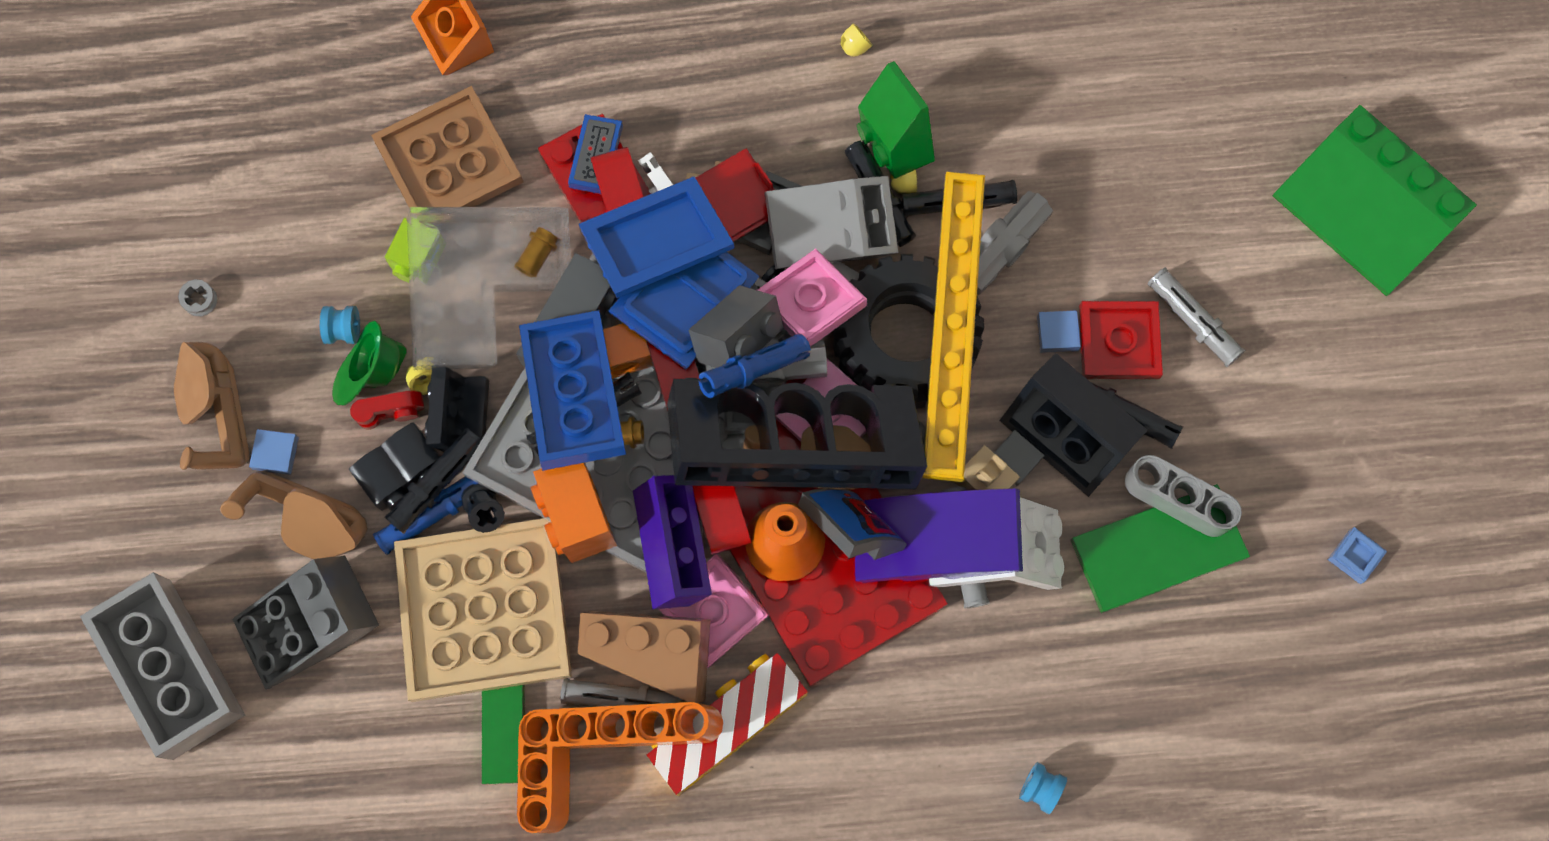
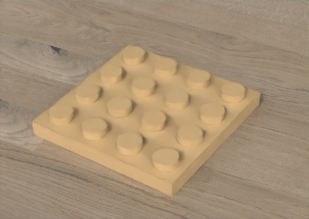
(481, 611)

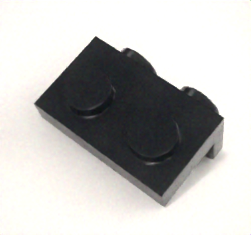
(455, 405)

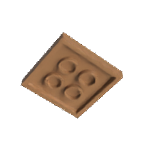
(448, 154)

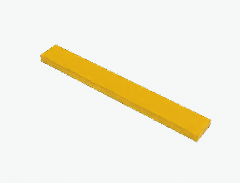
(954, 327)

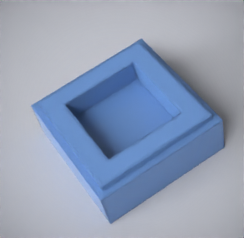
(1058, 331)
(273, 451)
(1357, 555)

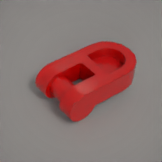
(400, 405)

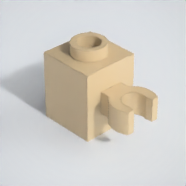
(988, 472)

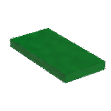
(1151, 555)

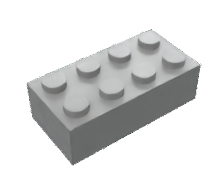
(162, 666)

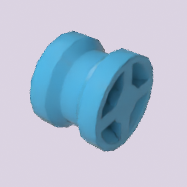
(339, 324)
(1043, 788)

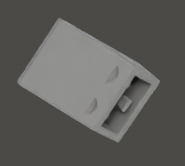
(837, 218)

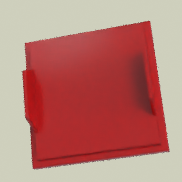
(737, 193)

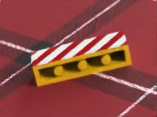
(745, 712)

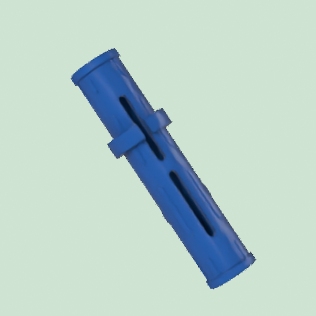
(741, 370)
(446, 503)

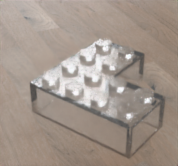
(457, 266)

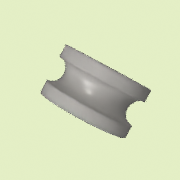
(198, 286)

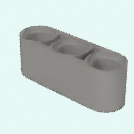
(1202, 496)

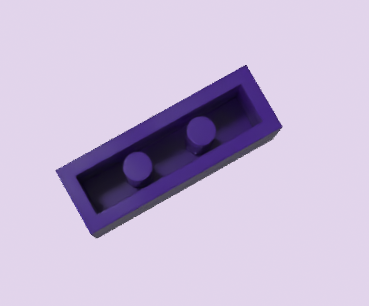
(671, 543)

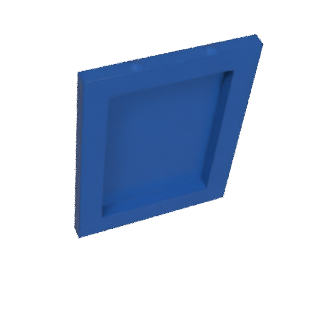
(656, 236)
(674, 304)

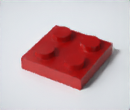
(1120, 340)

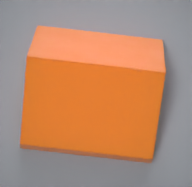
(452, 33)

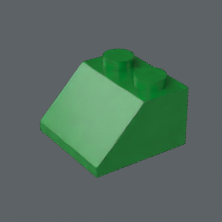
(896, 123)

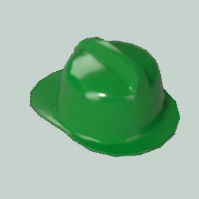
(368, 365)

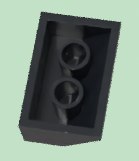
(1072, 424)

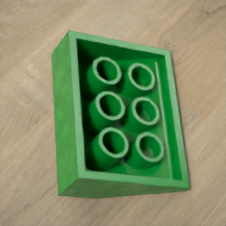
(1374, 200)

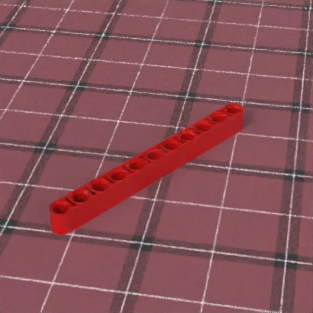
(716, 505)

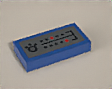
(596, 138)

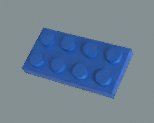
(571, 390)

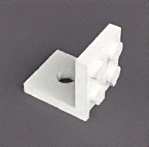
(1040, 551)

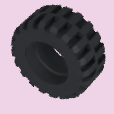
(883, 287)

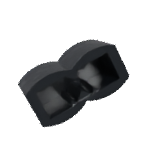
(394, 466)

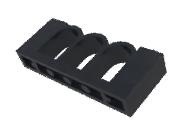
(886, 413)

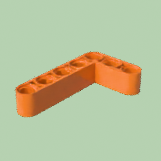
(600, 733)

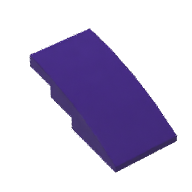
(948, 536)

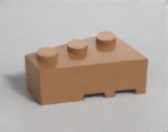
(650, 648)

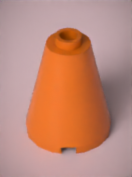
(782, 553)

